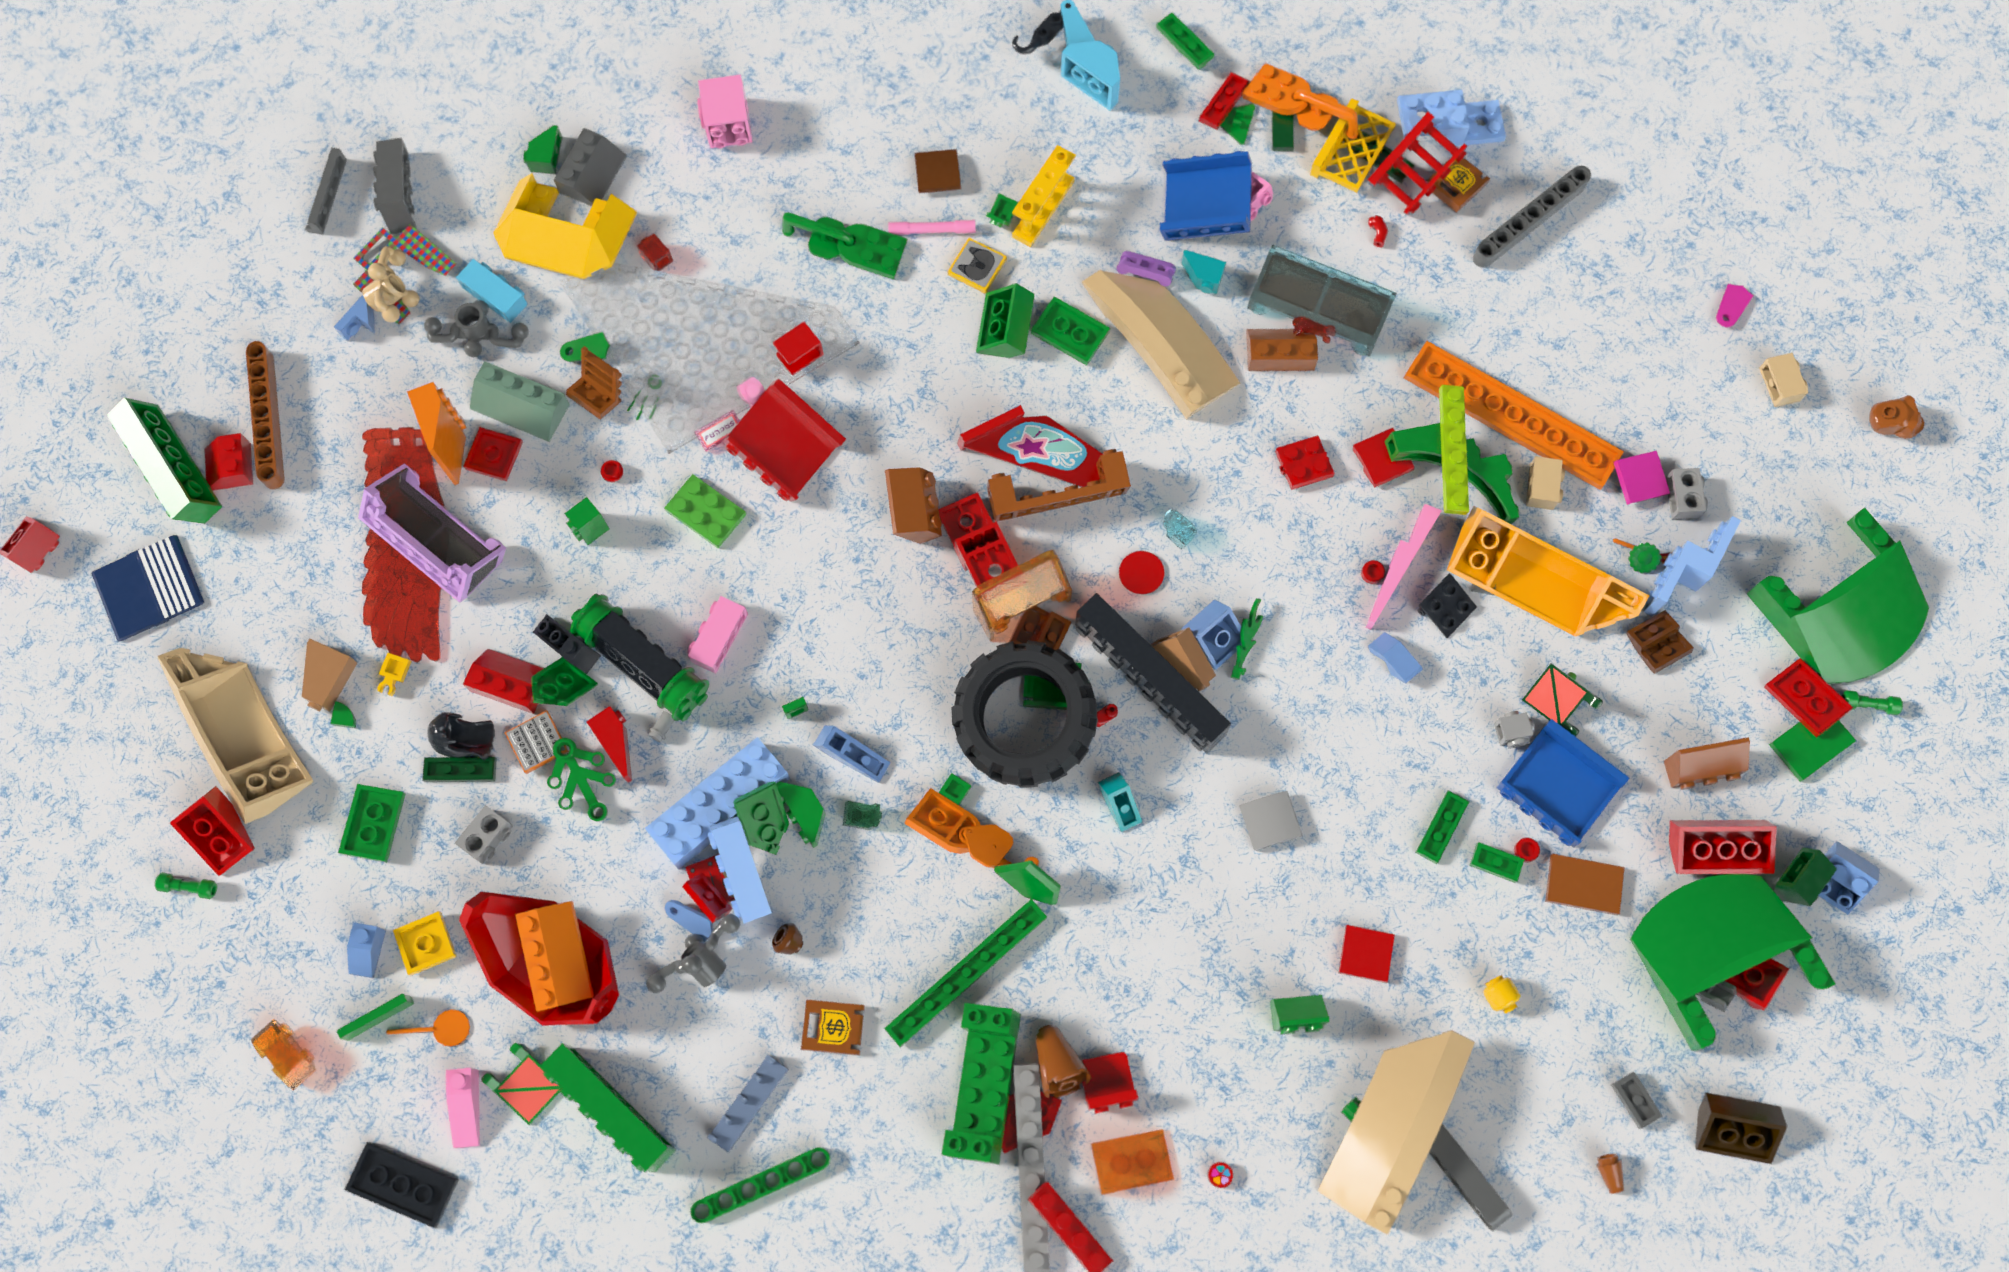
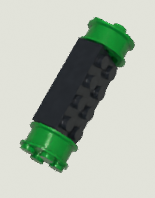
(639, 659)

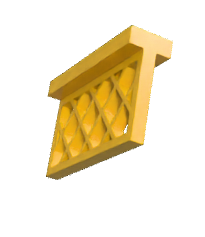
(1334, 143)

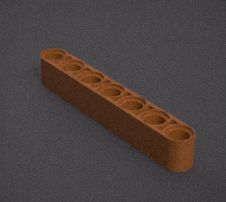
(269, 423)

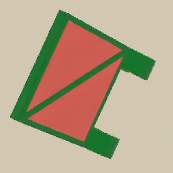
(525, 1087)

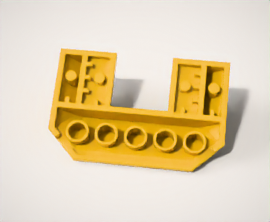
(557, 245)

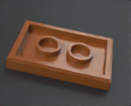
(1584, 884)

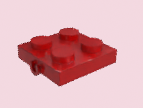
(1304, 462)

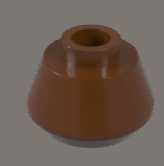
(787, 939)

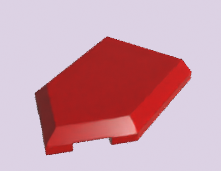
(1049, 1110)

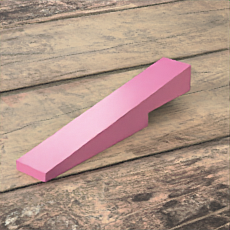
(1402, 558)

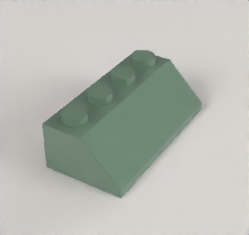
(517, 401)

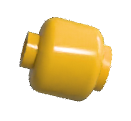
(1501, 994)

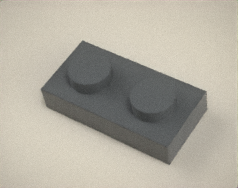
(1636, 1100)

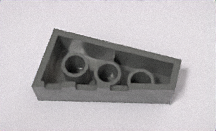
(393, 184)

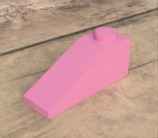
(463, 1106)

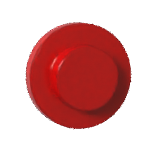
(612, 471)

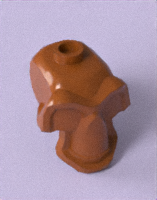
(1897, 418)

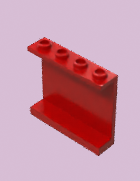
(783, 440)

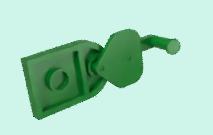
(873, 248)

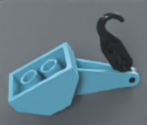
(1084, 61)

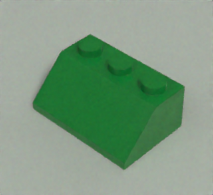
(1005, 322)

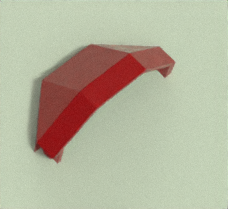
(496, 942)

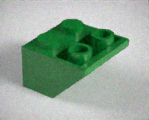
(1299, 1013)

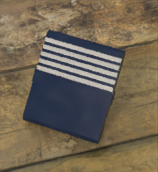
(147, 588)

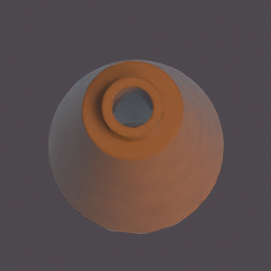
(1058, 1063)

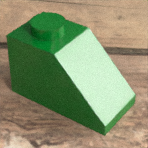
(544, 151)

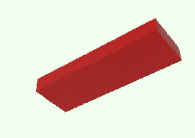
(1223, 101)

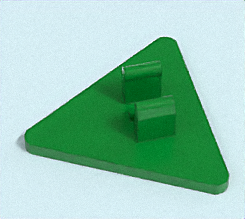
(1238, 122)

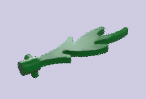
(1248, 631)

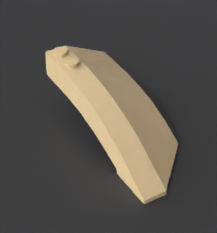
(235, 731)
(1395, 1127)

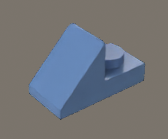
(355, 317)

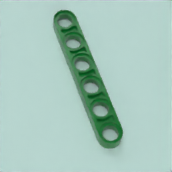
(762, 1188)

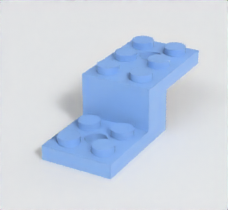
(1454, 117)
(1691, 565)

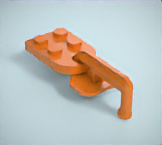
(1292, 95)
(960, 830)

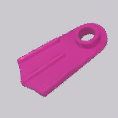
(1733, 304)

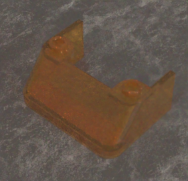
(1019, 591)

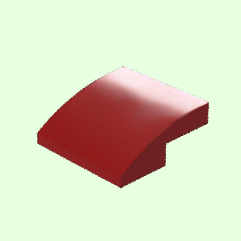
(1377, 462)

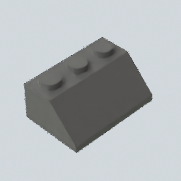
(589, 168)

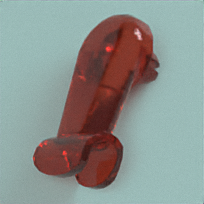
(1306, 325)

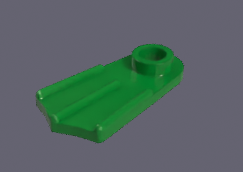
(595, 343)

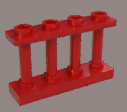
(1410, 143)

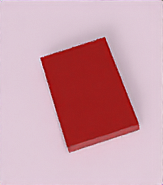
(1808, 697)

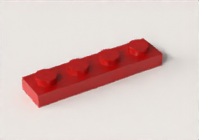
(1069, 1229)

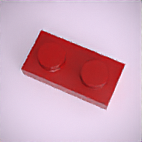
(707, 897)

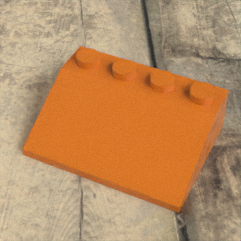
(440, 428)

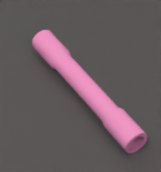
(907, 228)

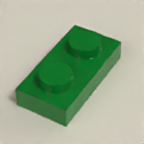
(1497, 862)

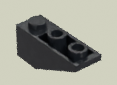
(566, 644)

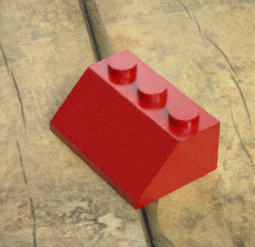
(503, 680)

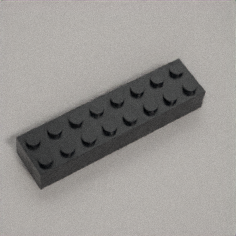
(1151, 673)

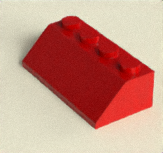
(1723, 846)

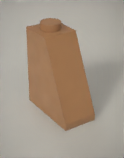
(1186, 657)
(324, 675)

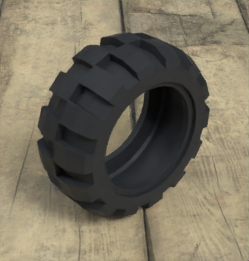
(986, 676)

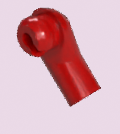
(1378, 223)

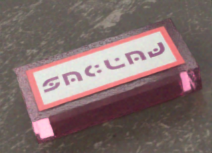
(717, 430)

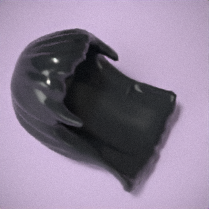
(460, 738)

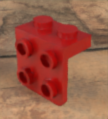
(1109, 1083)

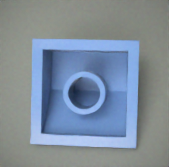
(1216, 632)

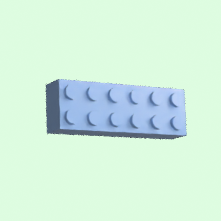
(685, 825)

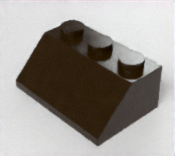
(1739, 1128)

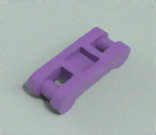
(1146, 267)

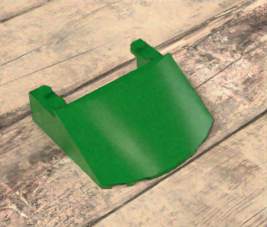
(1859, 622)
(1712, 934)

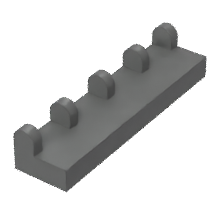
(326, 192)

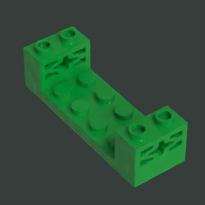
(983, 1084)

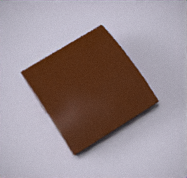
(937, 171)
(1041, 627)
(1659, 641)

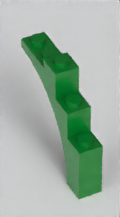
(1486, 473)

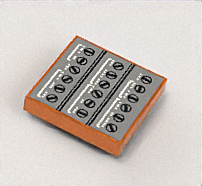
(534, 741)

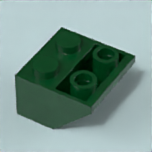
(1805, 877)

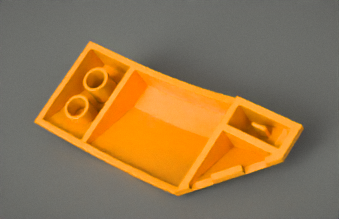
(1540, 576)

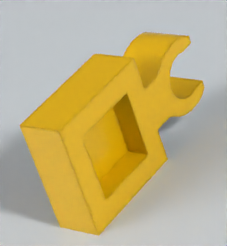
(393, 669)

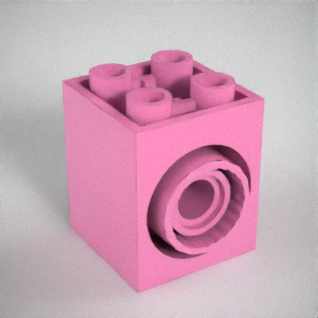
(724, 111)

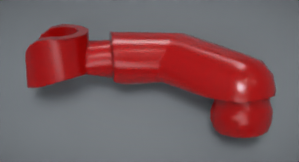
(1106, 714)

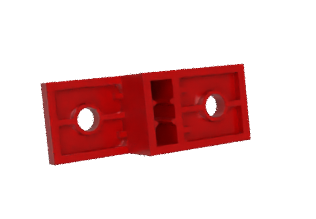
(980, 544)

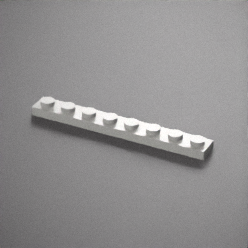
(1030, 1166)

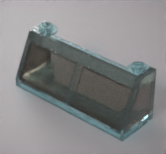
(1323, 294)

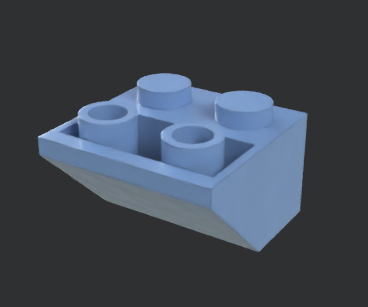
(1851, 880)

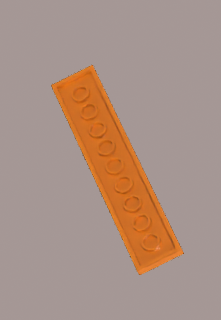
(1516, 415)

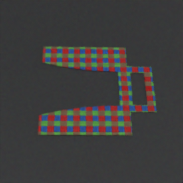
(415, 246)

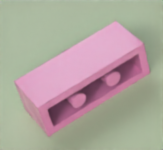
(717, 634)

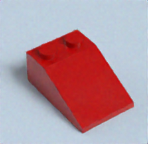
(214, 831)

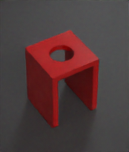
(798, 348)

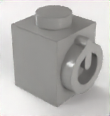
(1514, 729)

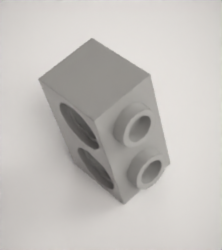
(1681, 493)
(479, 830)

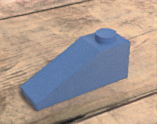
(851, 752)

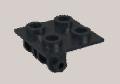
(1447, 605)

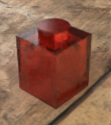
(654, 252)

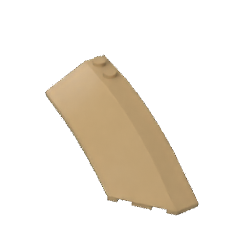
(1164, 338)

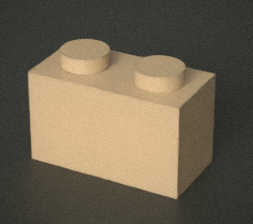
(1784, 379)
(1545, 483)

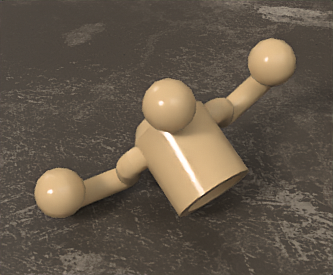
(388, 286)

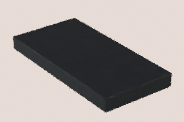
(401, 1185)

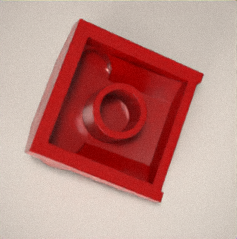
(1759, 983)

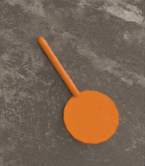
(448, 1028)

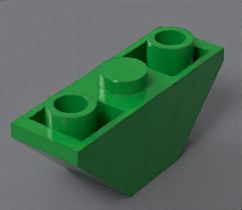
(803, 809)

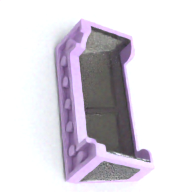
(428, 533)

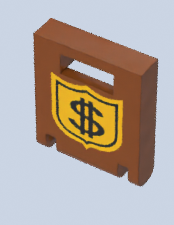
(1463, 180)
(836, 1028)

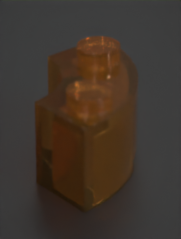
(289, 1060)

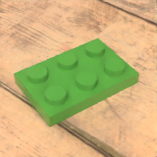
(705, 511)

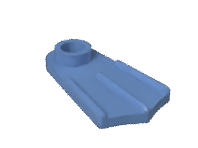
(689, 918)

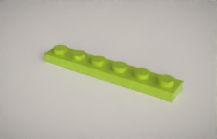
(1453, 450)

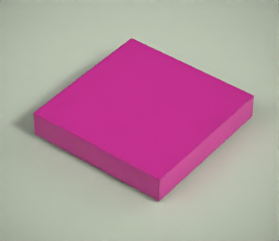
(1641, 477)

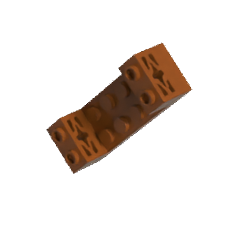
(1113, 480)

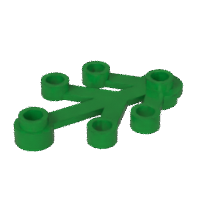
(578, 776)

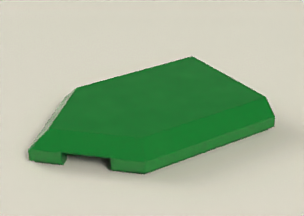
(560, 684)
(762, 817)
(1030, 881)

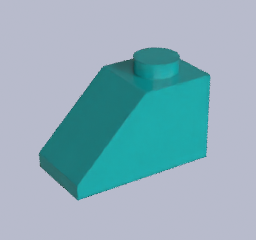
(1203, 271)
(1120, 801)

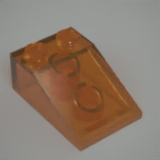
(1131, 1161)

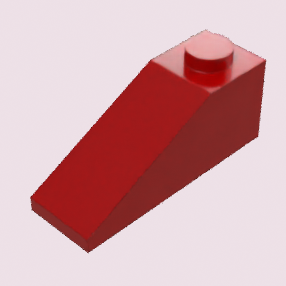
(613, 737)

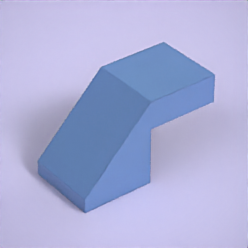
(1397, 657)

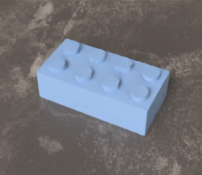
(740, 868)

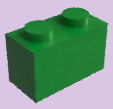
(586, 521)

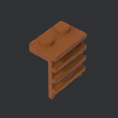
(597, 387)

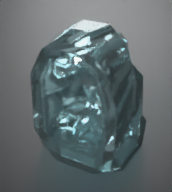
(1179, 528)

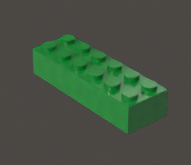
(164, 461)
(608, 1108)

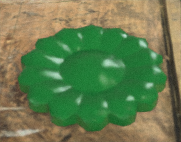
(1644, 557)

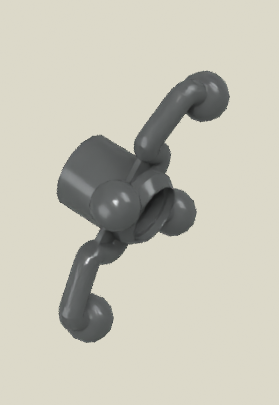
(474, 333)
(697, 958)

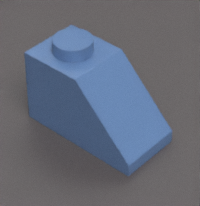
(364, 949)

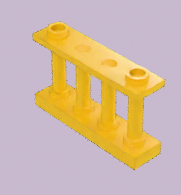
(1043, 196)

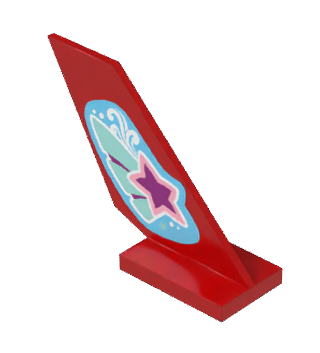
(1035, 445)

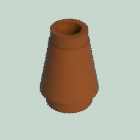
(1611, 1172)

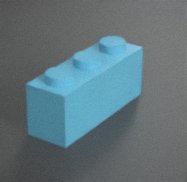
(492, 289)

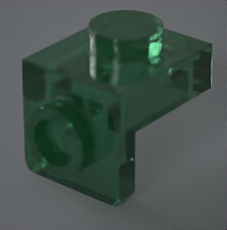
(861, 815)

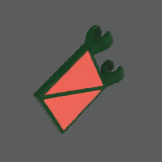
(1558, 696)

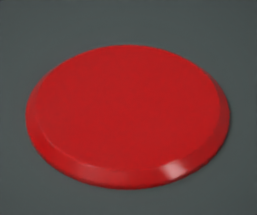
(1141, 572)

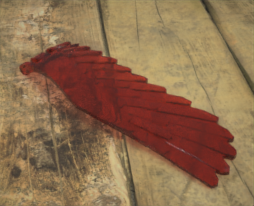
(400, 598)

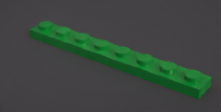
(965, 973)

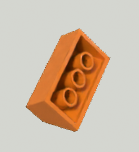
(554, 955)

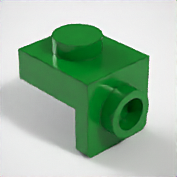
(1002, 210)

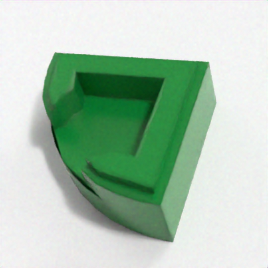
(342, 716)

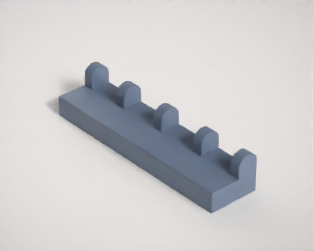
(748, 1103)

